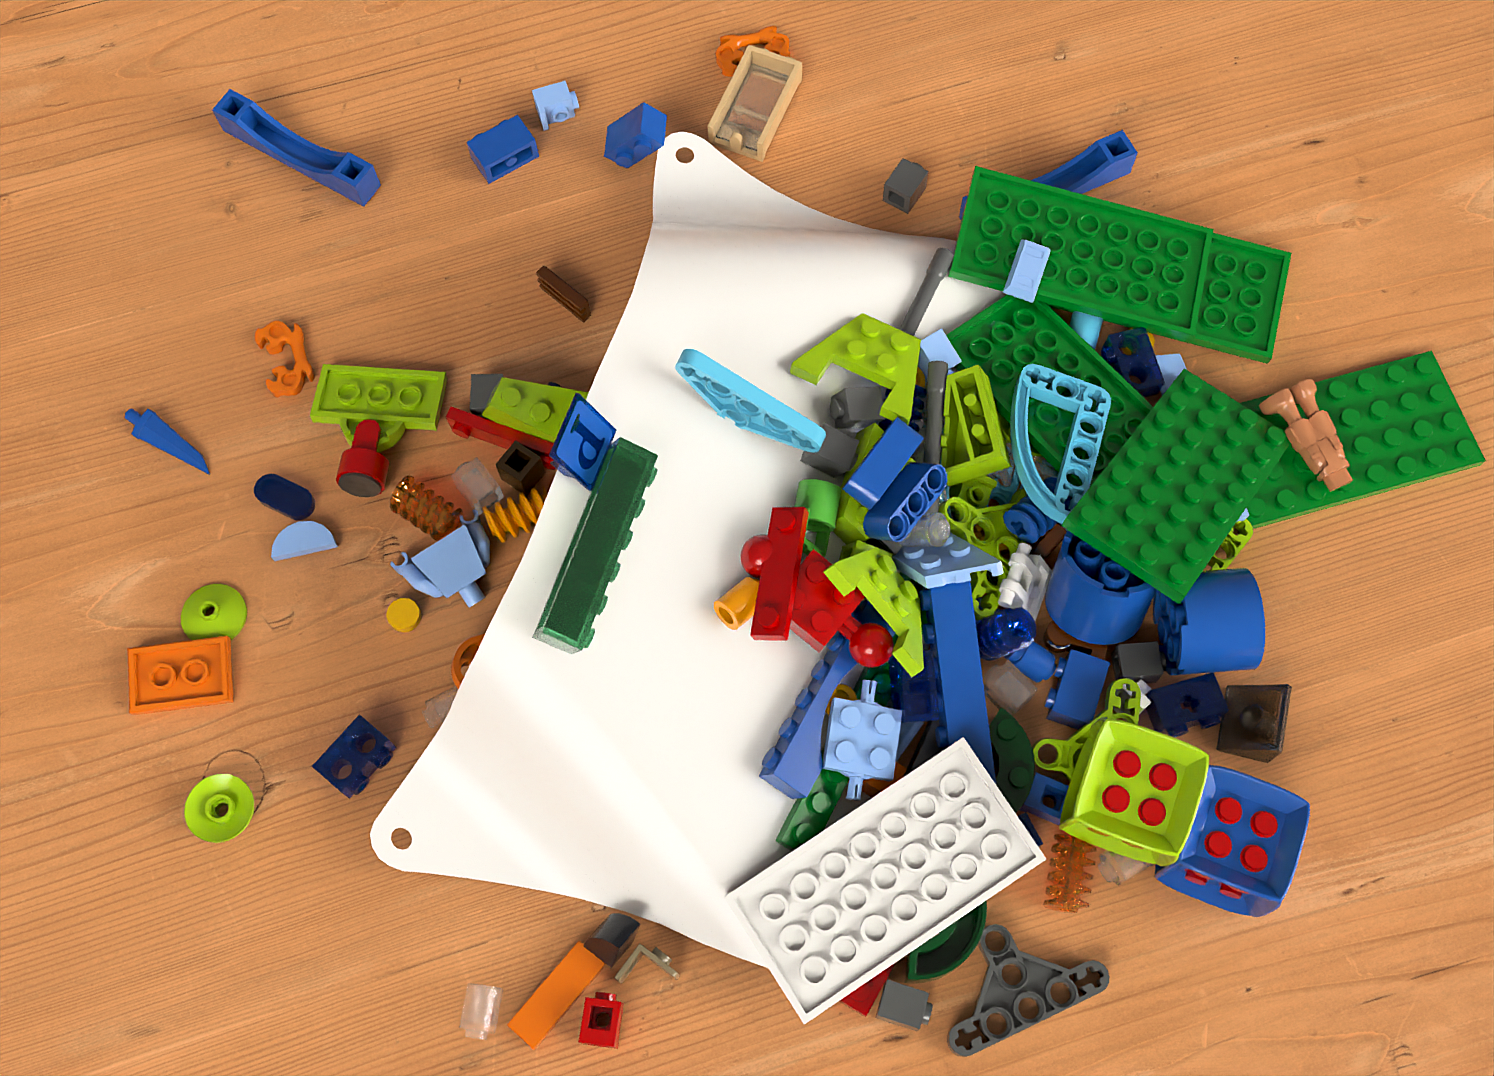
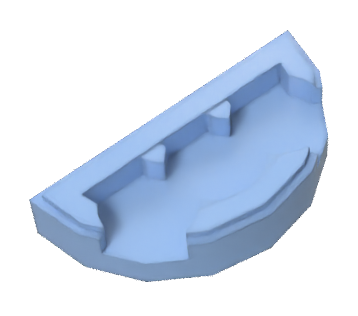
(302, 539)

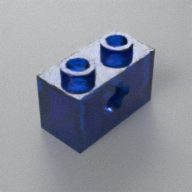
(1199, 692)

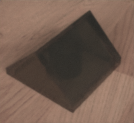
(1254, 721)

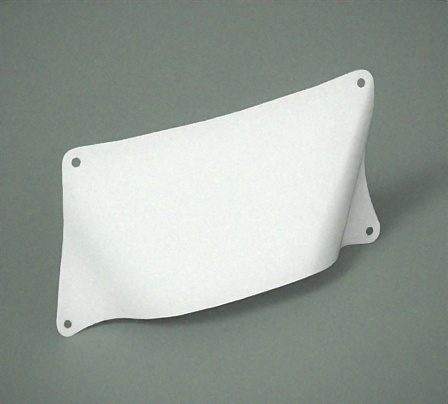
(644, 753)

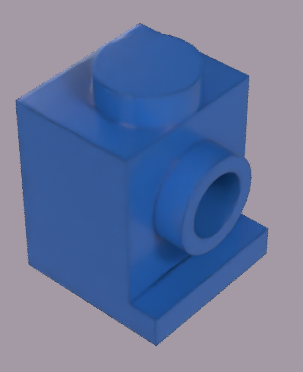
(1042, 788)

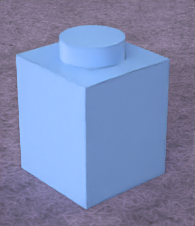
(937, 348)

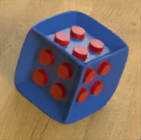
(1240, 844)

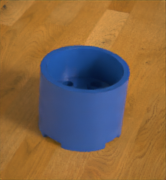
(1095, 595)
(1214, 626)

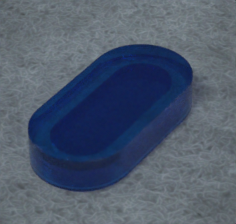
(284, 496)

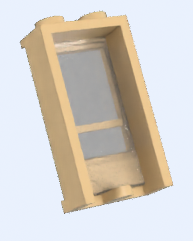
(754, 102)

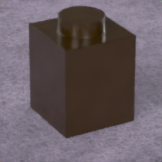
(520, 468)

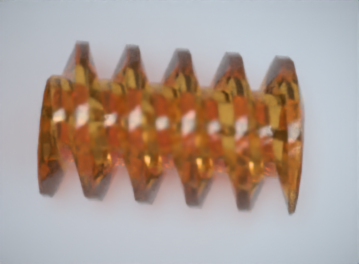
(423, 510)
(1069, 874)

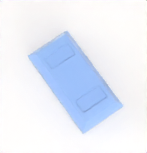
(1027, 270)

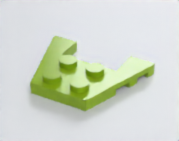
(872, 352)
(890, 595)

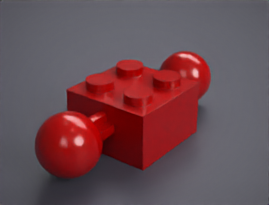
(822, 609)

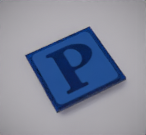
(582, 443)

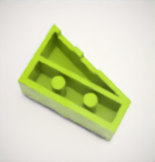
(530, 407)
(972, 429)
(850, 512)

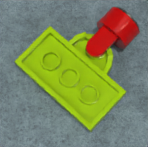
(373, 414)

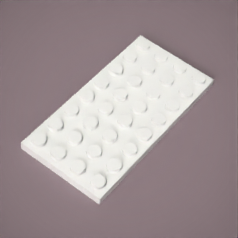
(884, 879)

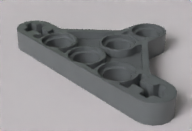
(1035, 983)

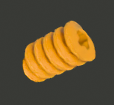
(515, 514)

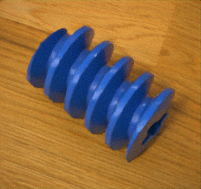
(1027, 520)

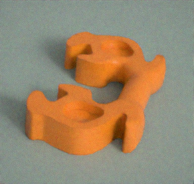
(729, 55)
(288, 381)

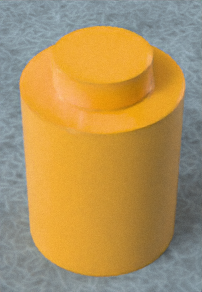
(738, 603)

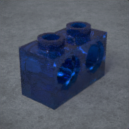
(1140, 363)
(914, 694)
(348, 751)

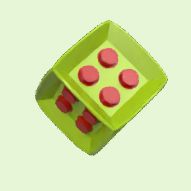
(1135, 791)

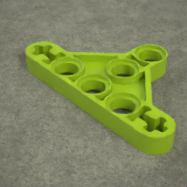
(996, 532)
(1066, 748)

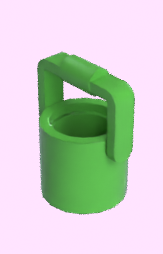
(822, 502)

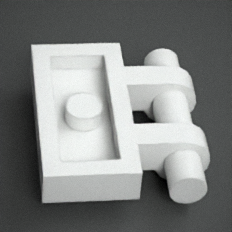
(1025, 581)

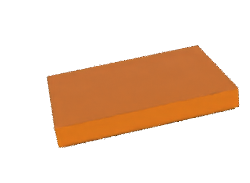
(180, 675)

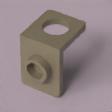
(655, 956)

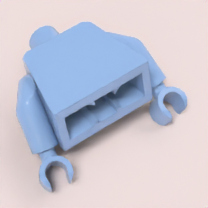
(451, 563)

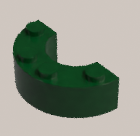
(1011, 758)
(947, 949)

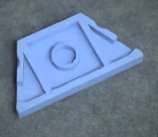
(945, 564)

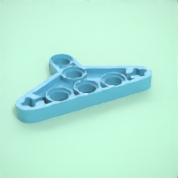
(747, 404)

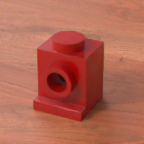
(598, 1036)

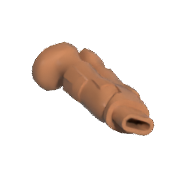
(1311, 437)

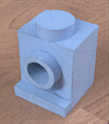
(554, 103)

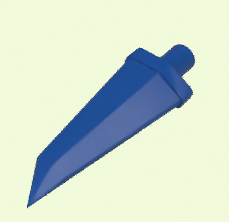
(159, 434)

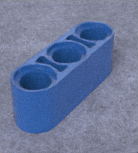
(883, 463)
(905, 501)

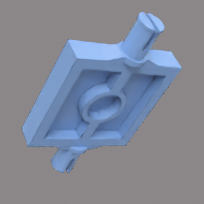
(862, 739)

